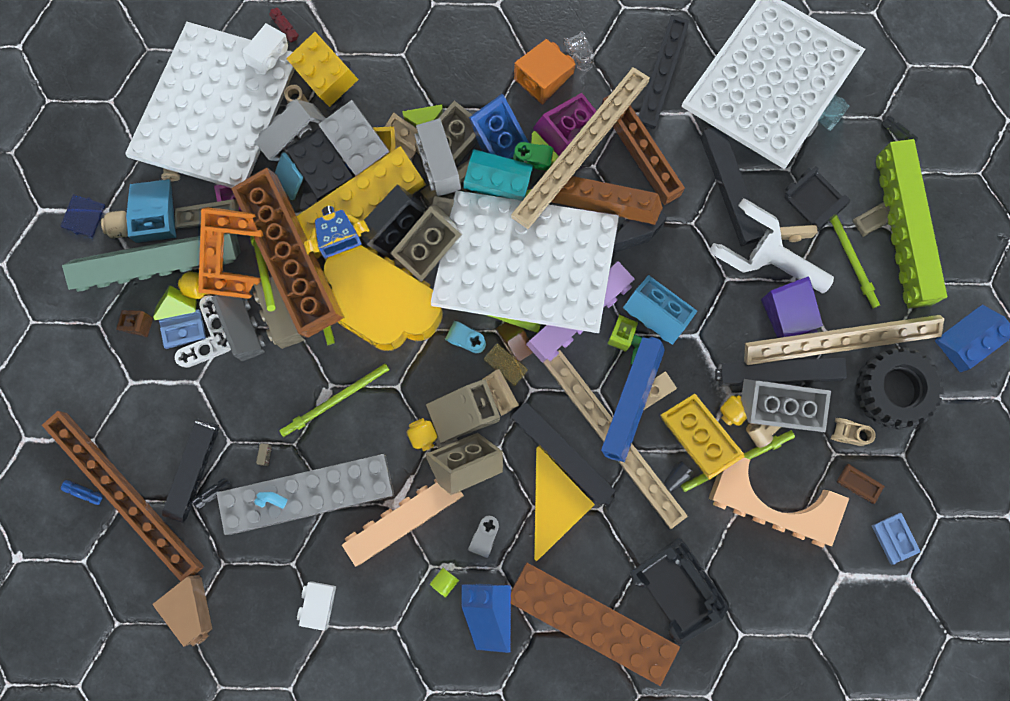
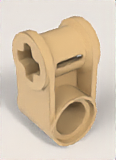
(848, 432)

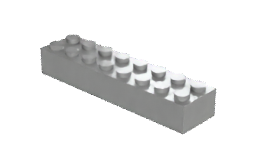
(307, 494)

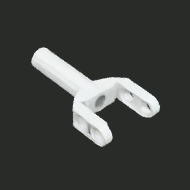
(771, 251)

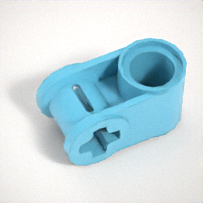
(462, 337)

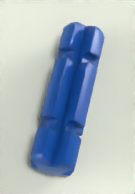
(81, 492)

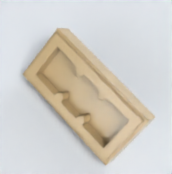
(797, 233)
(661, 387)
(501, 392)

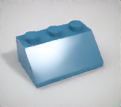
(660, 309)

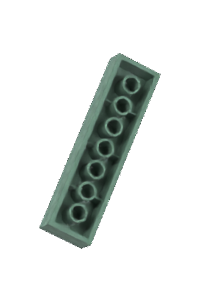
(141, 262)

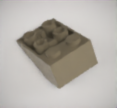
(463, 411)

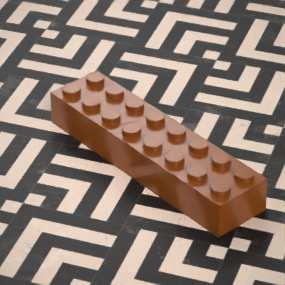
(283, 249)
(593, 624)

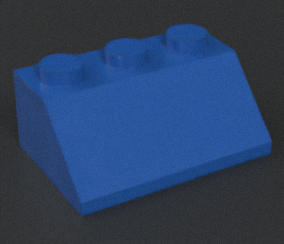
(974, 337)

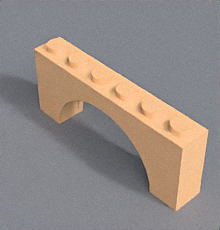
(816, 522)

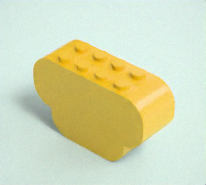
(380, 299)

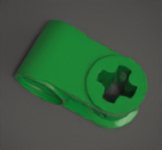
(537, 155)

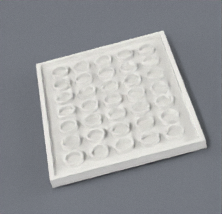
(773, 79)
(209, 108)
(536, 274)

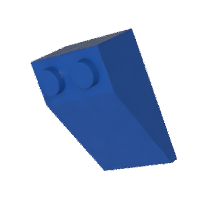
(497, 128)
(488, 615)

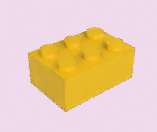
(322, 69)

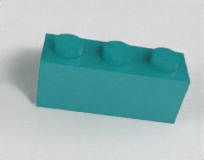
(497, 176)

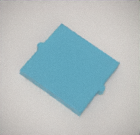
(288, 176)

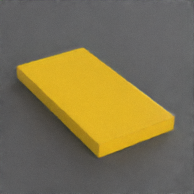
(702, 436)

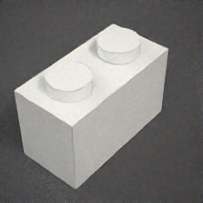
(265, 49)
(317, 605)

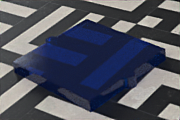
(82, 215)

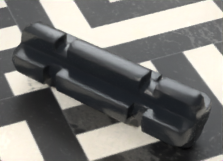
(898, 129)
(211, 493)

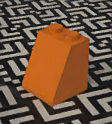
(543, 70)

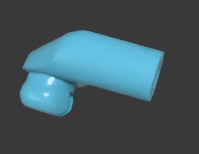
(271, 497)

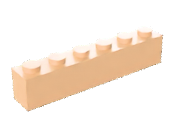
(398, 522)

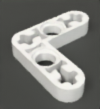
(213, 341)

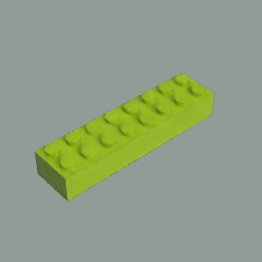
(911, 224)

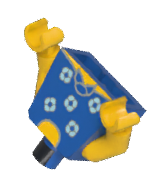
(335, 233)

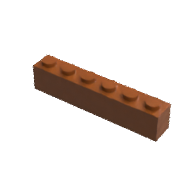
(648, 156)
(610, 199)

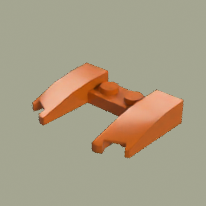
(211, 275)

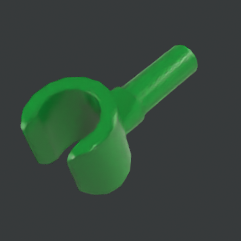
(635, 342)

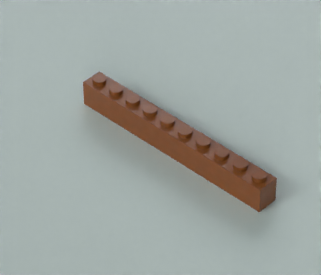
(122, 496)

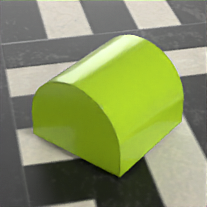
(444, 582)

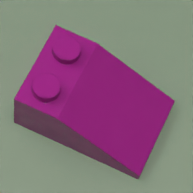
(564, 122)

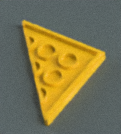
(557, 503)

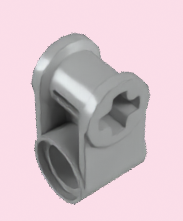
(483, 540)

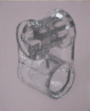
(578, 48)

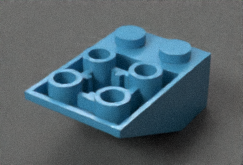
(150, 211)

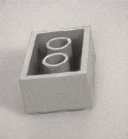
(289, 127)
(354, 137)
(437, 158)

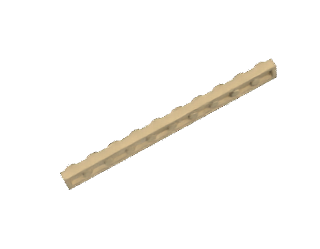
(580, 148)
(843, 339)
(600, 421)

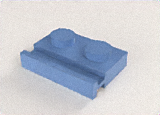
(182, 329)
(896, 538)

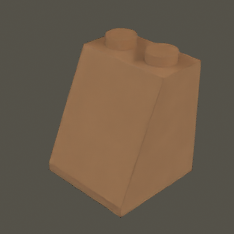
(186, 611)

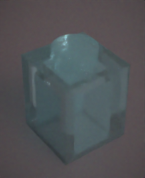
(833, 112)

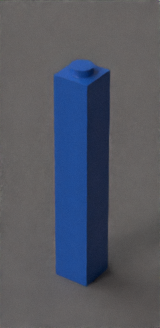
(633, 399)

